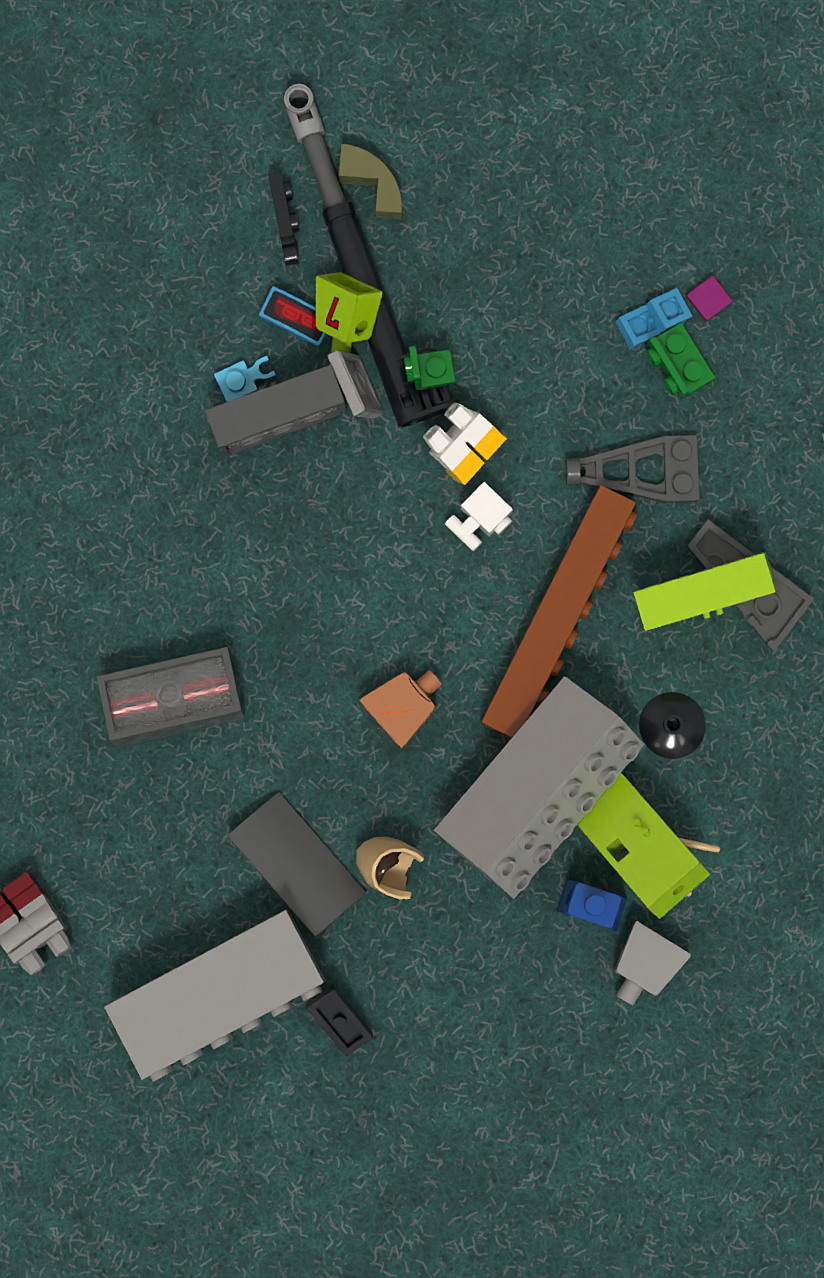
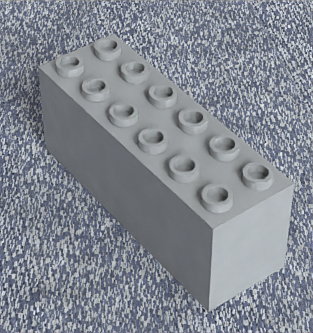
(539, 787)
(215, 996)

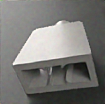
(647, 962)

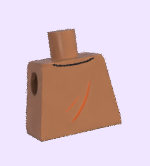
(402, 705)

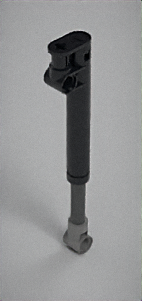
(356, 261)

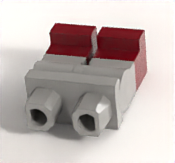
(36, 928)

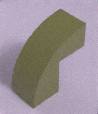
(364, 168)

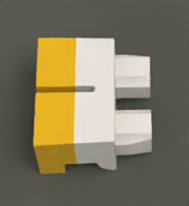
(463, 443)

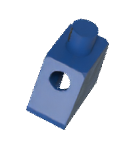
(592, 905)

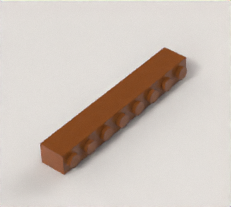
(559, 612)

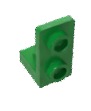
(429, 369)

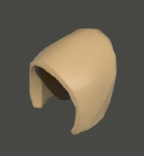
(385, 863)

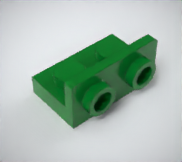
(680, 361)

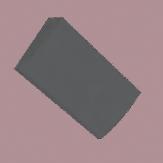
(296, 864)

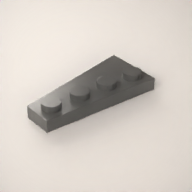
(771, 614)

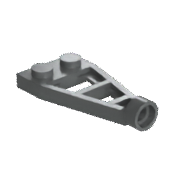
(680, 469)

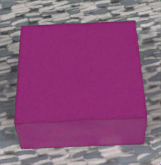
(709, 299)

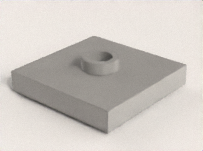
(355, 384)

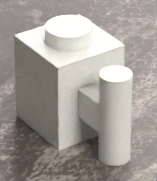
(485, 511)

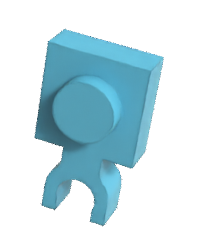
(239, 380)

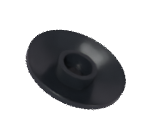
(656, 732)

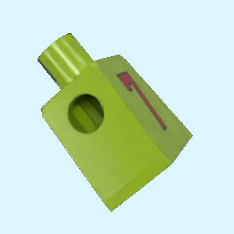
(345, 309)

